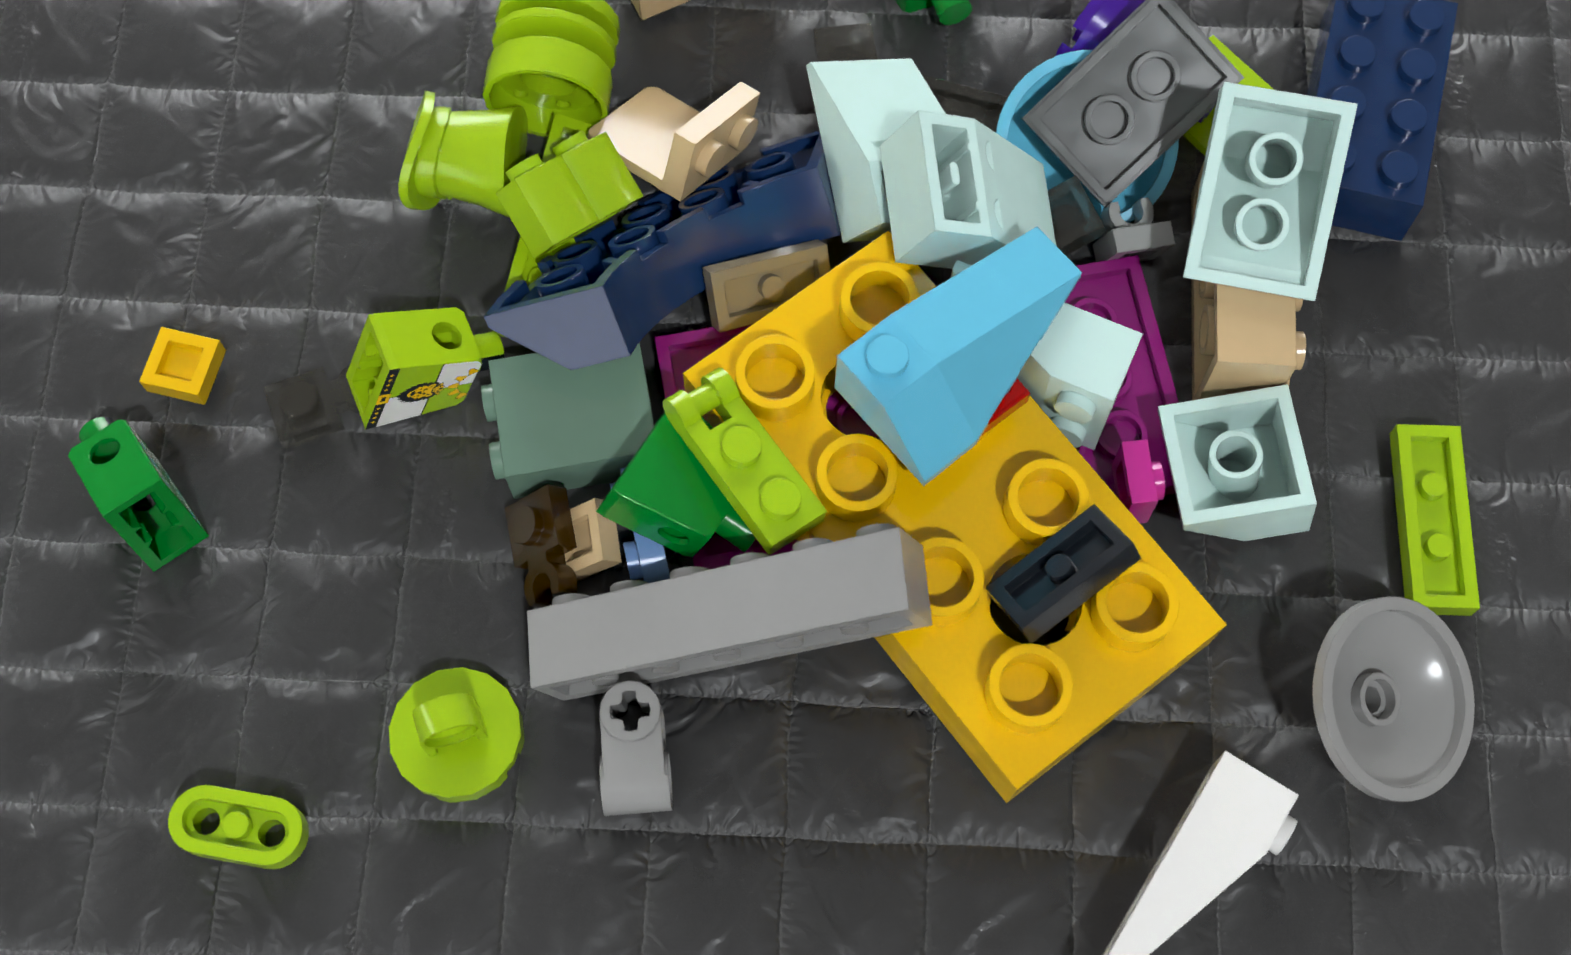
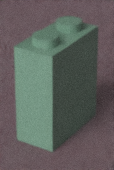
(564, 422)

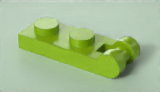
(745, 462)

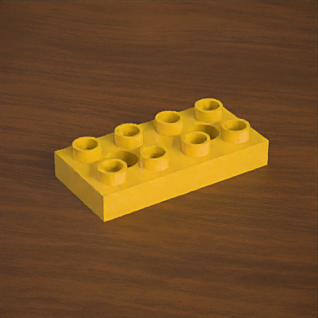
(1022, 482)

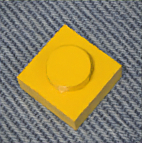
(182, 365)

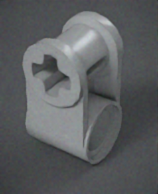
(635, 762)

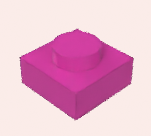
(1138, 479)

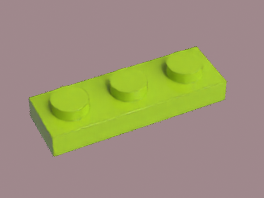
(1434, 518)

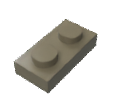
(756, 284)

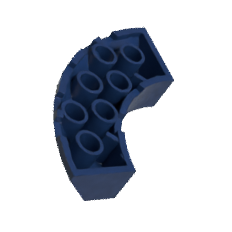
(627, 277)

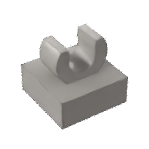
(1126, 239)

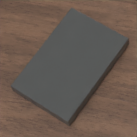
(1131, 98)

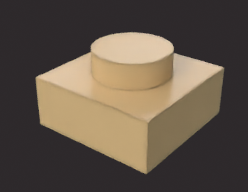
(595, 541)

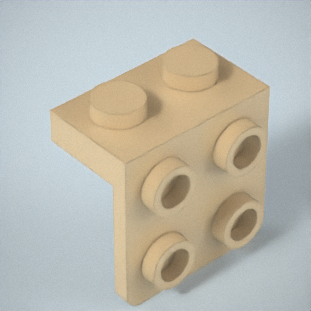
(677, 144)

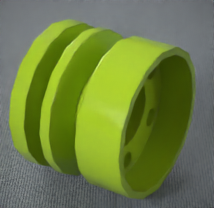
(553, 60)

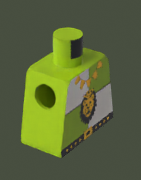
(416, 363)

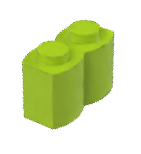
(567, 193)

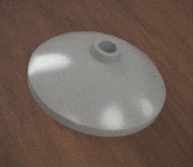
(1393, 699)

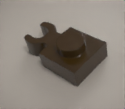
(539, 537)

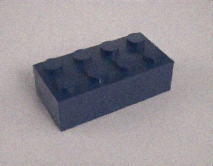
(1394, 66)

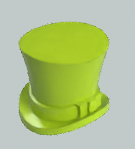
(461, 155)

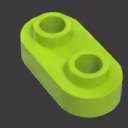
(242, 826)

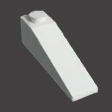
(1220, 836)

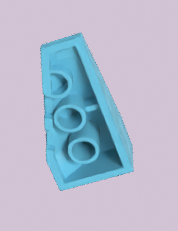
(950, 356)

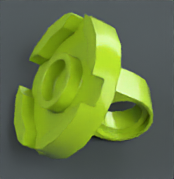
(456, 734)

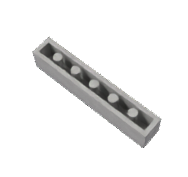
(731, 613)

